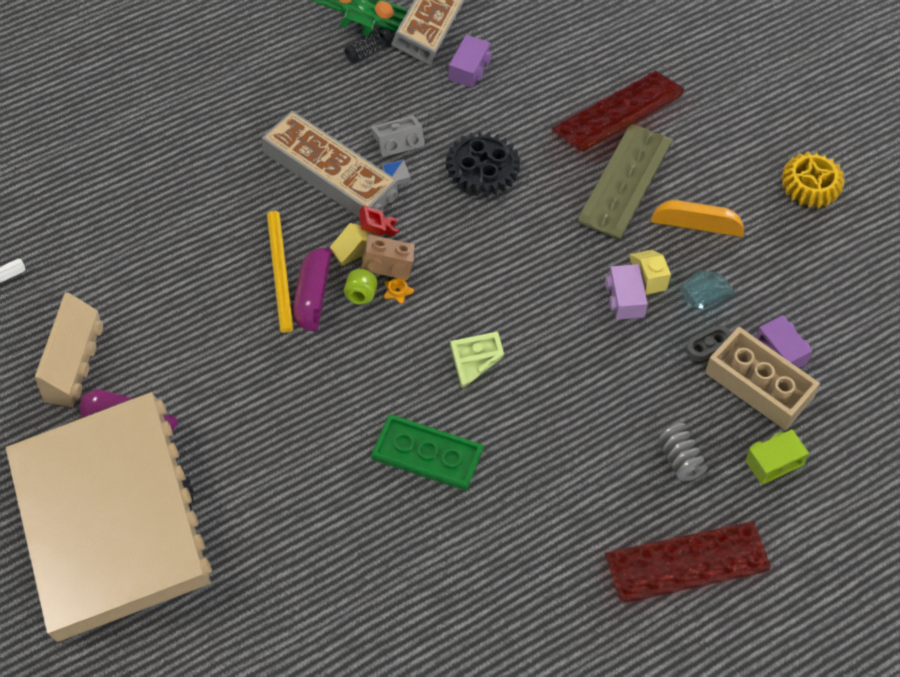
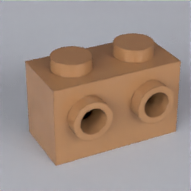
(388, 257)

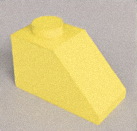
(653, 270)

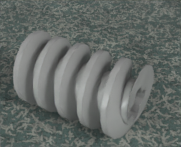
(681, 454)

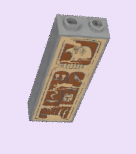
(426, 27)
(329, 164)

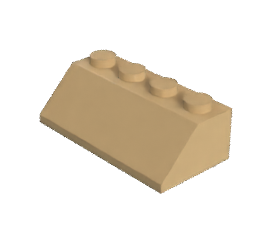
(68, 352)

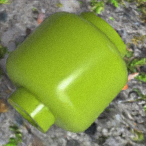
(360, 286)

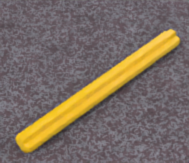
(279, 271)

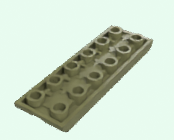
(625, 181)

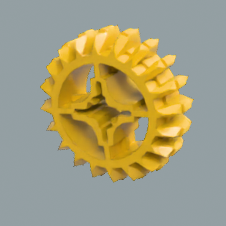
(814, 175)

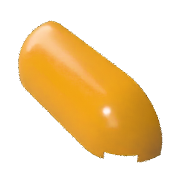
(698, 217)

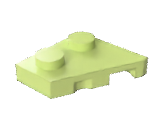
(475, 355)

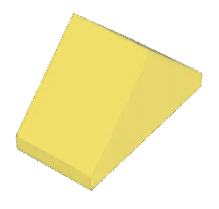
(350, 244)

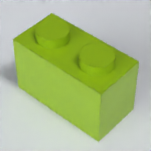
(776, 456)

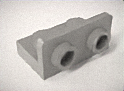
(398, 135)

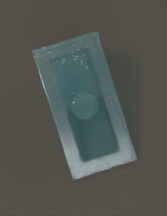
(705, 289)

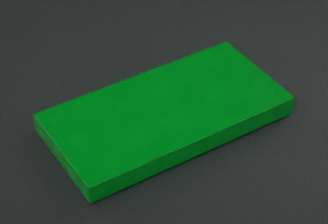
(427, 452)

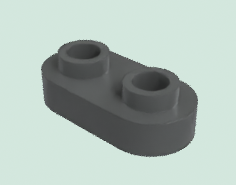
(706, 343)

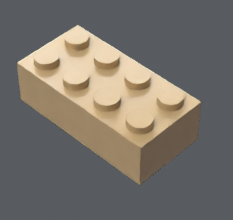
(762, 378)

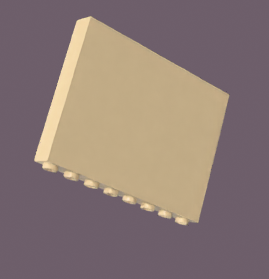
(107, 517)

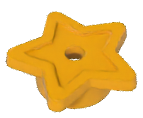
(400, 284)

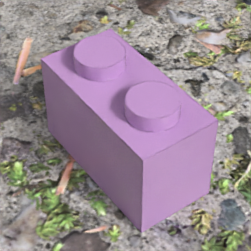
(627, 291)

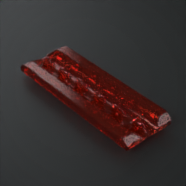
(618, 111)
(687, 562)

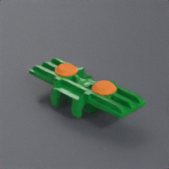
(367, 13)

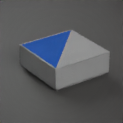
(398, 171)

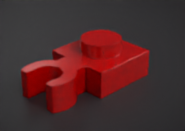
(375, 222)

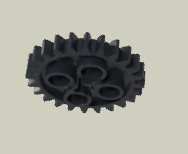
(483, 163)

